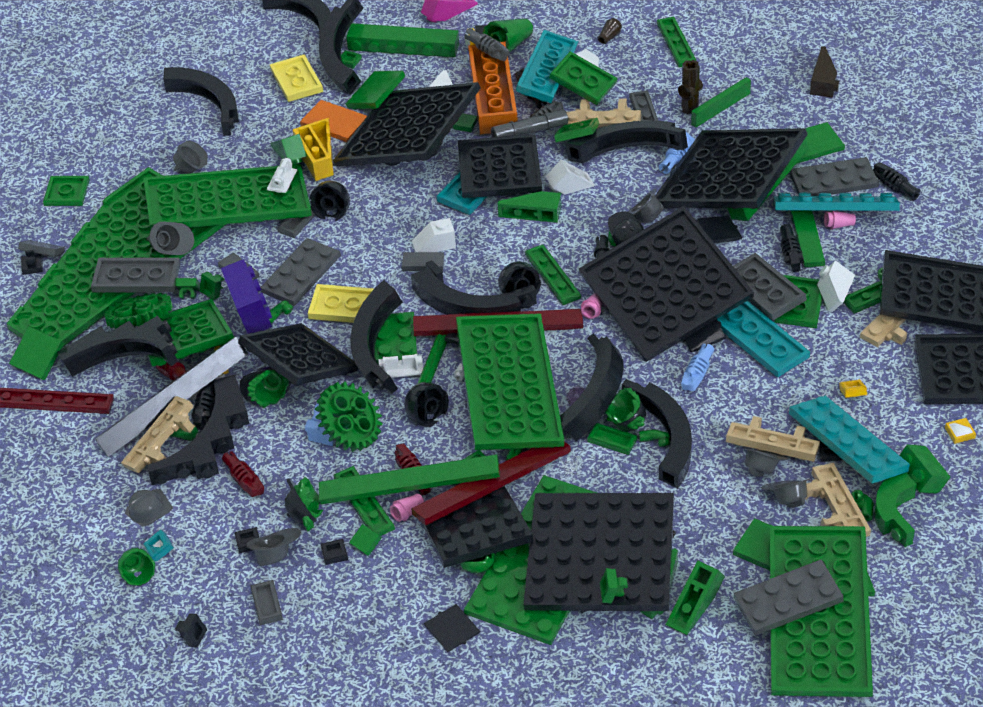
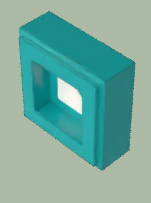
(158, 545)

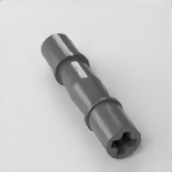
(531, 125)

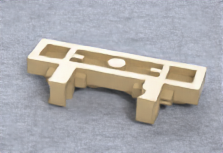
(615, 116)
(883, 329)
(772, 441)
(148, 447)
(830, 485)

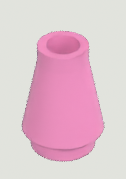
(838, 219)
(591, 307)
(401, 508)

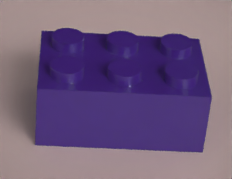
(246, 296)

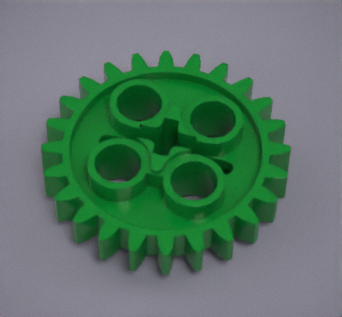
(138, 310)
(348, 416)

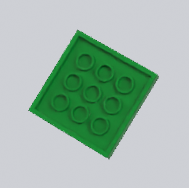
(195, 330)

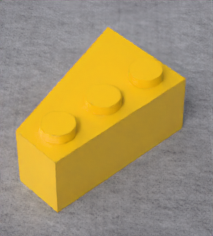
(318, 148)

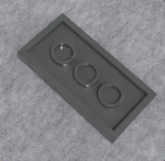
(835, 177)
(300, 271)
(135, 275)
(771, 289)
(788, 597)

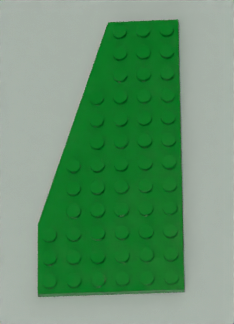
(64, 298)

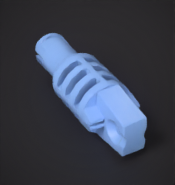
(674, 156)
(697, 368)

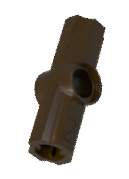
(690, 86)

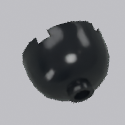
(327, 197)
(517, 276)
(426, 399)

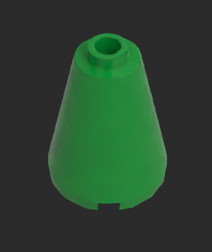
(510, 31)

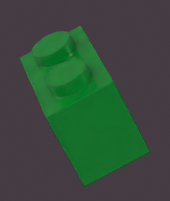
(925, 469)

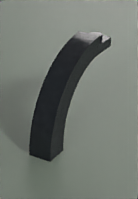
(313, 9)
(331, 43)
(205, 85)
(626, 135)
(451, 301)
(364, 333)
(599, 392)
(671, 415)

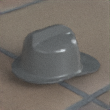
(190, 157)
(647, 208)
(171, 238)
(762, 462)
(789, 492)
(148, 506)
(274, 546)

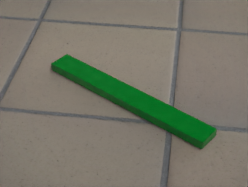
(409, 479)

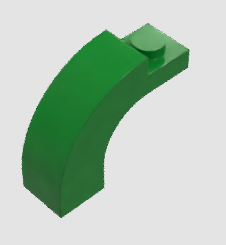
(889, 497)

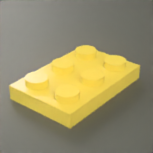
(296, 78)
(337, 302)

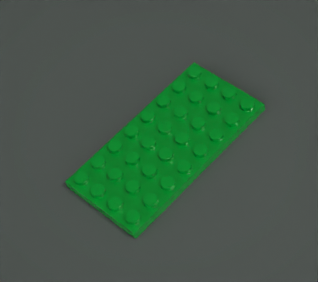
(224, 197)
(509, 382)
(502, 588)
(832, 647)

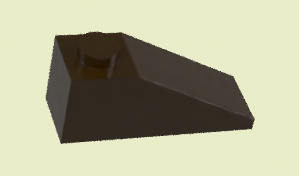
(824, 77)

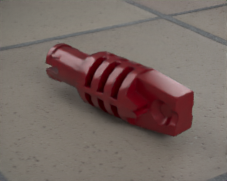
(172, 372)
(407, 459)
(243, 474)

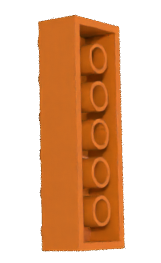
(496, 97)

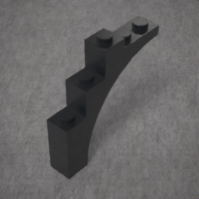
(101, 346)
(215, 438)

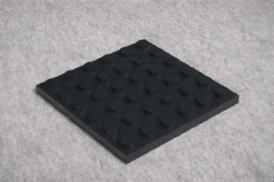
(407, 125)
(730, 168)
(666, 283)
(589, 532)

